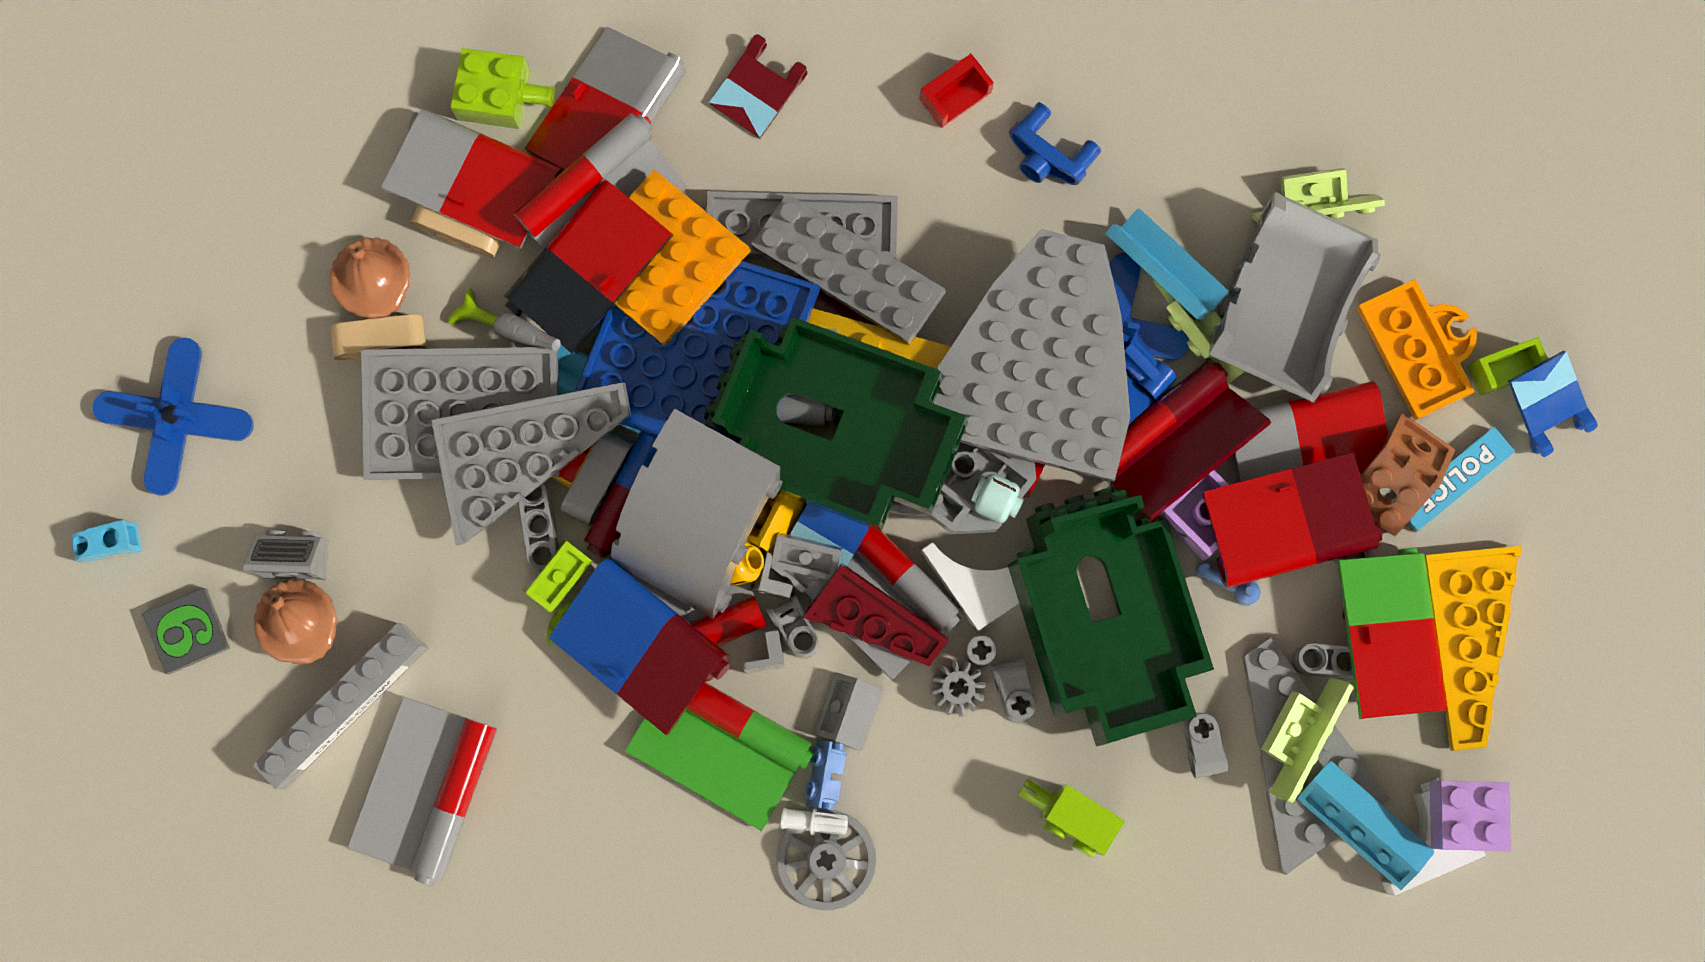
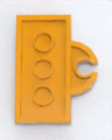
(1420, 347)

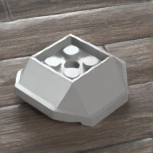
(954, 506)

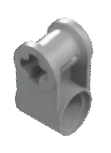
(793, 626)
(1014, 683)
(1205, 752)

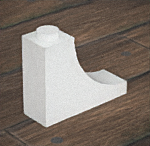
(979, 593)
(1442, 860)

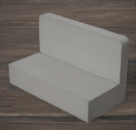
(775, 652)
(848, 711)

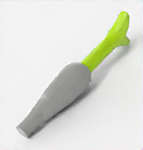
(505, 325)

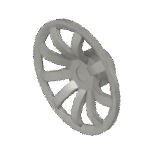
(827, 861)

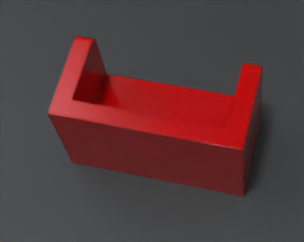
(956, 90)

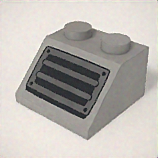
(288, 556)

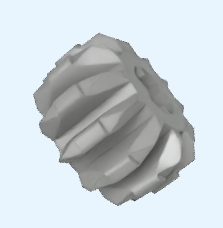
(962, 698)

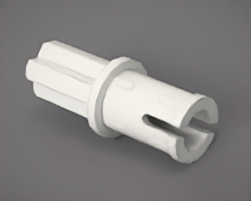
(814, 821)

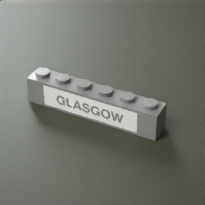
(340, 707)

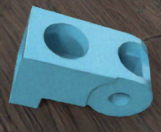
(106, 541)

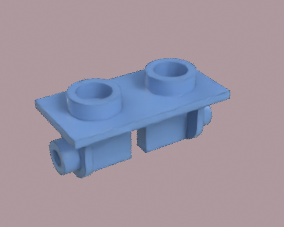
(820, 788)

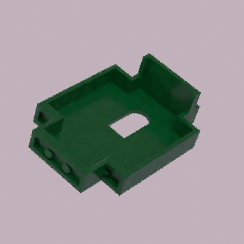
(890, 432)
(1123, 667)

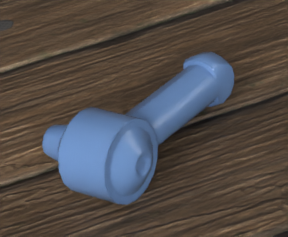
(1244, 594)

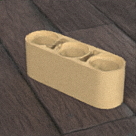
(454, 232)
(377, 333)

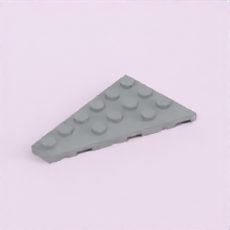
(508, 451)
(1296, 829)

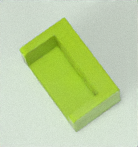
(1496, 369)
(558, 576)

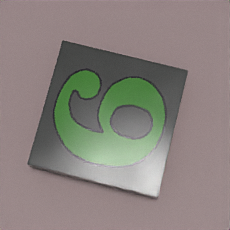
(186, 631)

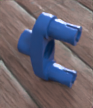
(1043, 157)

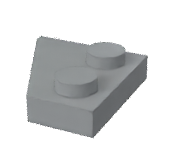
(805, 562)

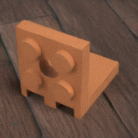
(1410, 465)

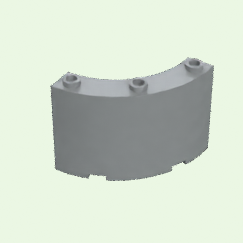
(1292, 297)
(693, 513)

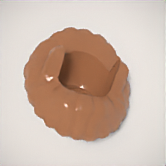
(370, 278)
(295, 622)

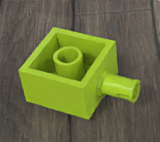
(494, 88)
(1075, 816)

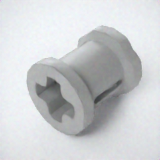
(987, 643)

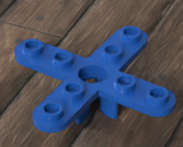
(1157, 339)
(193, 418)

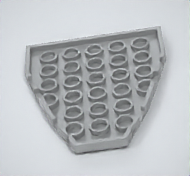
(1045, 361)

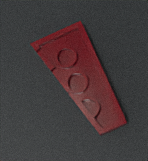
(863, 610)

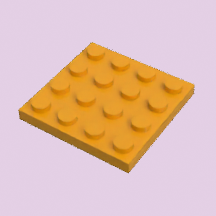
(685, 268)

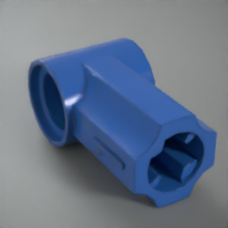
(1149, 373)

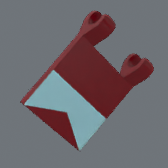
(753, 92)

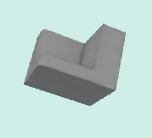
(770, 581)

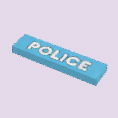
(1463, 474)

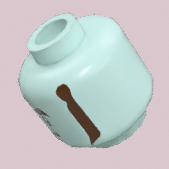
(997, 498)

